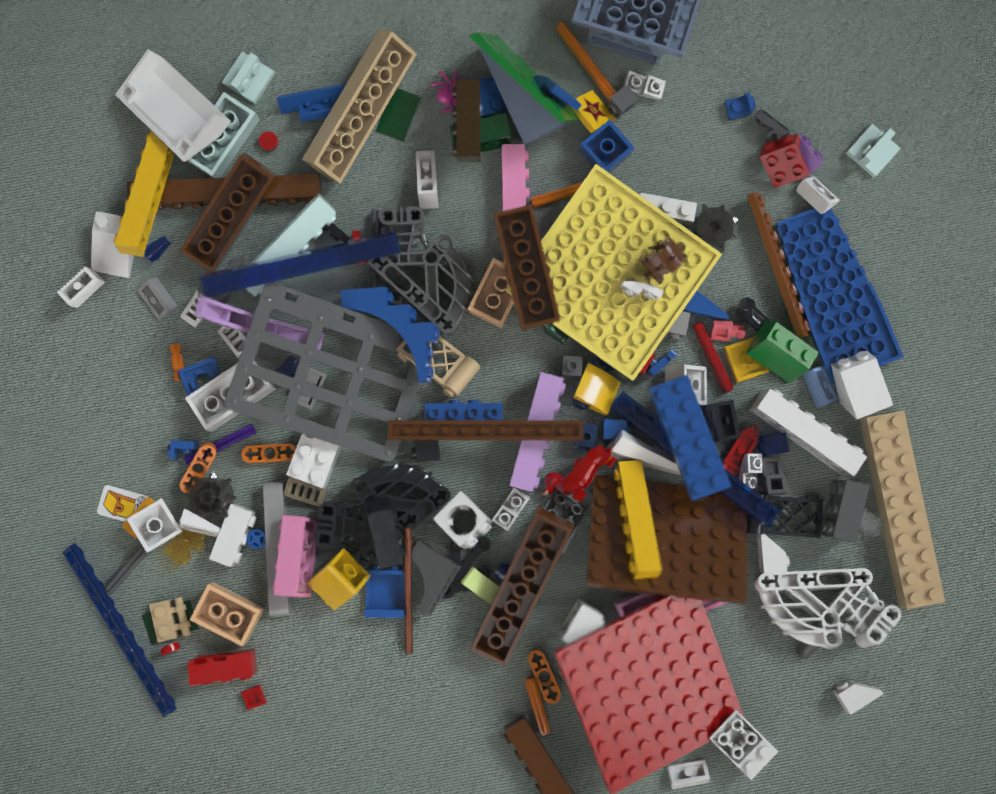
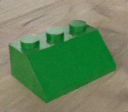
(781, 351)

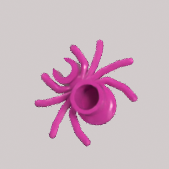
(445, 94)

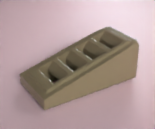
(289, 486)

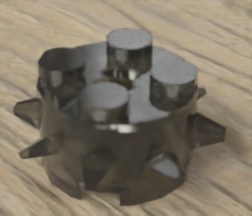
(723, 224)
(200, 495)

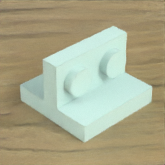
(248, 77)
(873, 150)

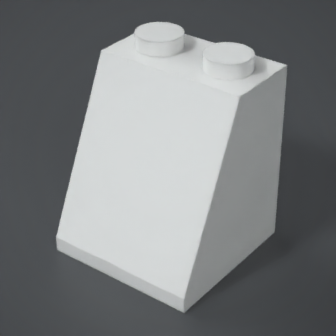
(861, 385)

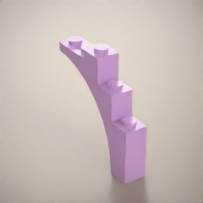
(241, 320)

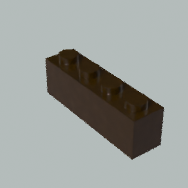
(467, 120)

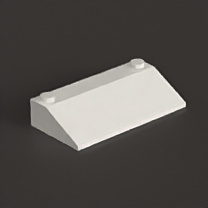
(171, 106)

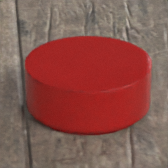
(268, 141)
(169, 649)

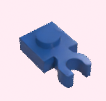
(656, 365)

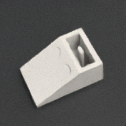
(743, 744)

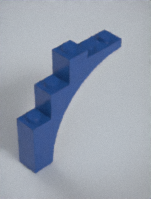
(417, 335)

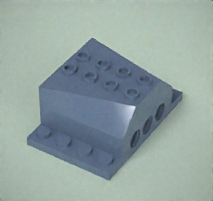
(638, 26)

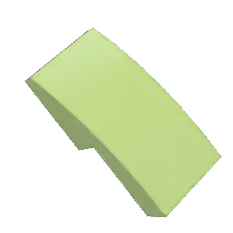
(480, 585)

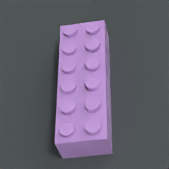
(530, 453)

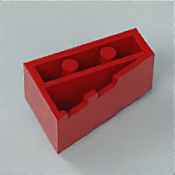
(222, 667)

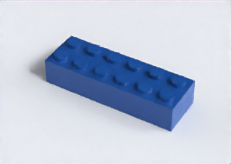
(689, 438)

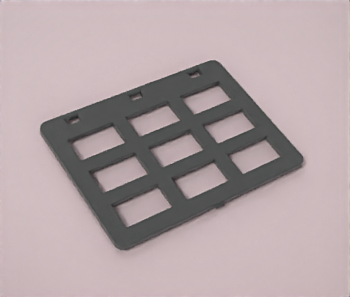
(329, 316)

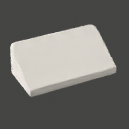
(817, 194)
(688, 774)

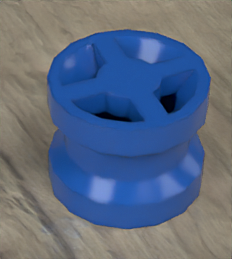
(254, 540)

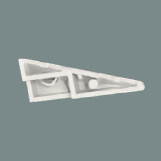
(630, 448)

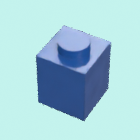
(612, 428)

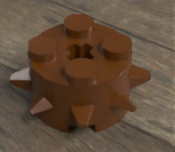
(663, 259)

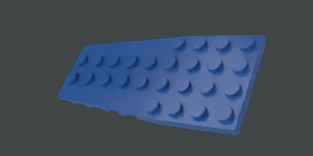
(834, 291)

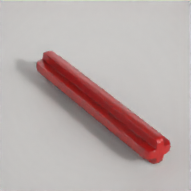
(712, 357)

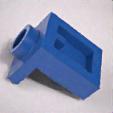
(740, 106)
(184, 446)

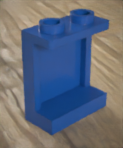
(385, 592)

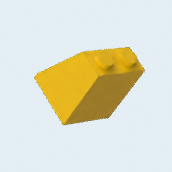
(339, 579)

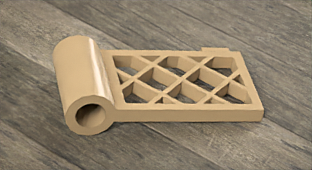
(459, 374)

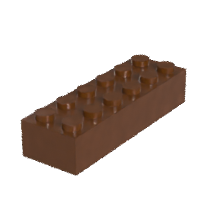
(228, 212)
(526, 267)

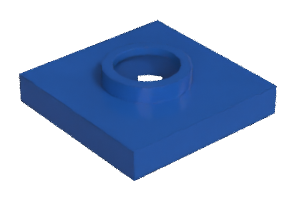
(190, 374)

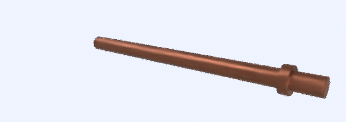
(407, 541)

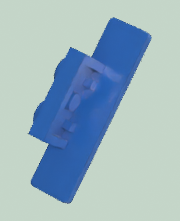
(312, 103)
(463, 411)

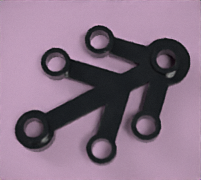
(465, 565)

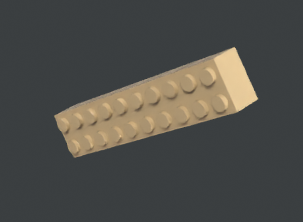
(902, 510)

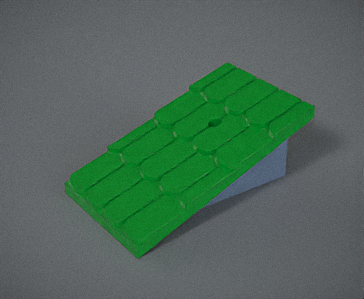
(530, 107)

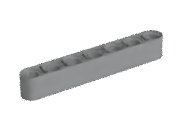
(274, 510)

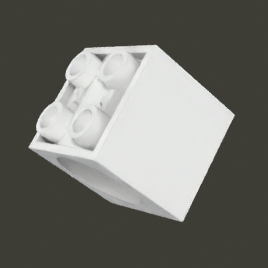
(446, 517)

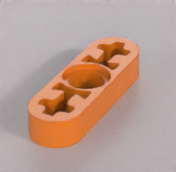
(255, 448)
(200, 453)
(545, 691)

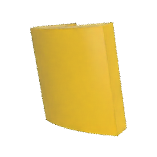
(597, 389)

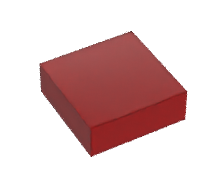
(254, 697)

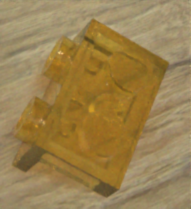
(184, 546)

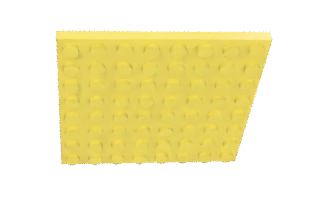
(598, 248)

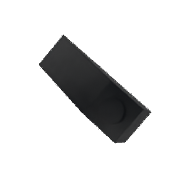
(426, 451)

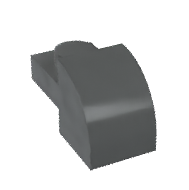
(773, 479)

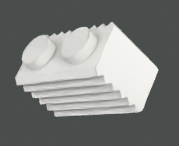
(81, 287)

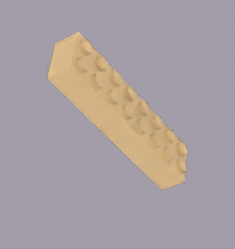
(359, 106)

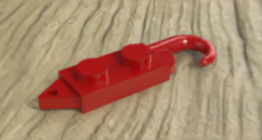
(740, 447)

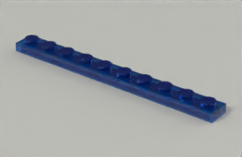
(121, 633)

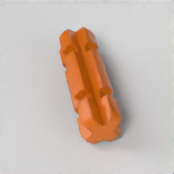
(177, 360)

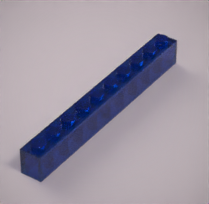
(300, 264)
(738, 493)

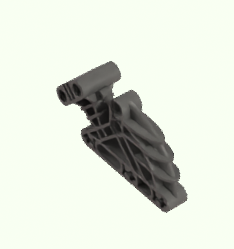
(406, 231)

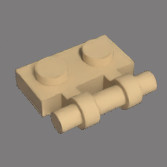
(164, 619)

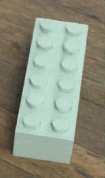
(298, 233)

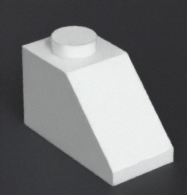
(771, 556)
(855, 695)

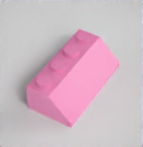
(295, 556)

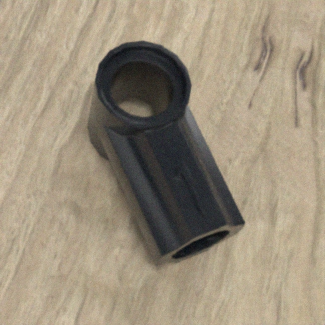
(753, 316)

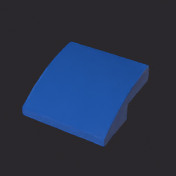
(556, 91)

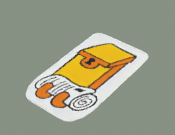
(119, 503)

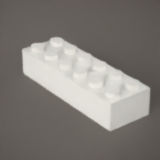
(808, 433)

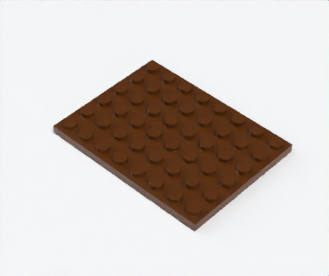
(697, 544)

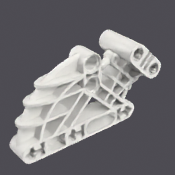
(870, 620)

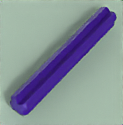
(226, 441)

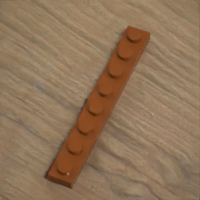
(776, 258)

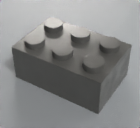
(845, 510)

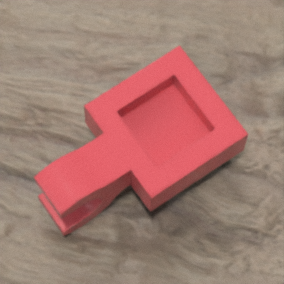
(724, 330)

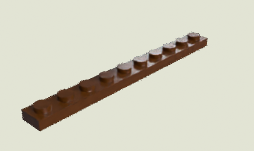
(486, 430)

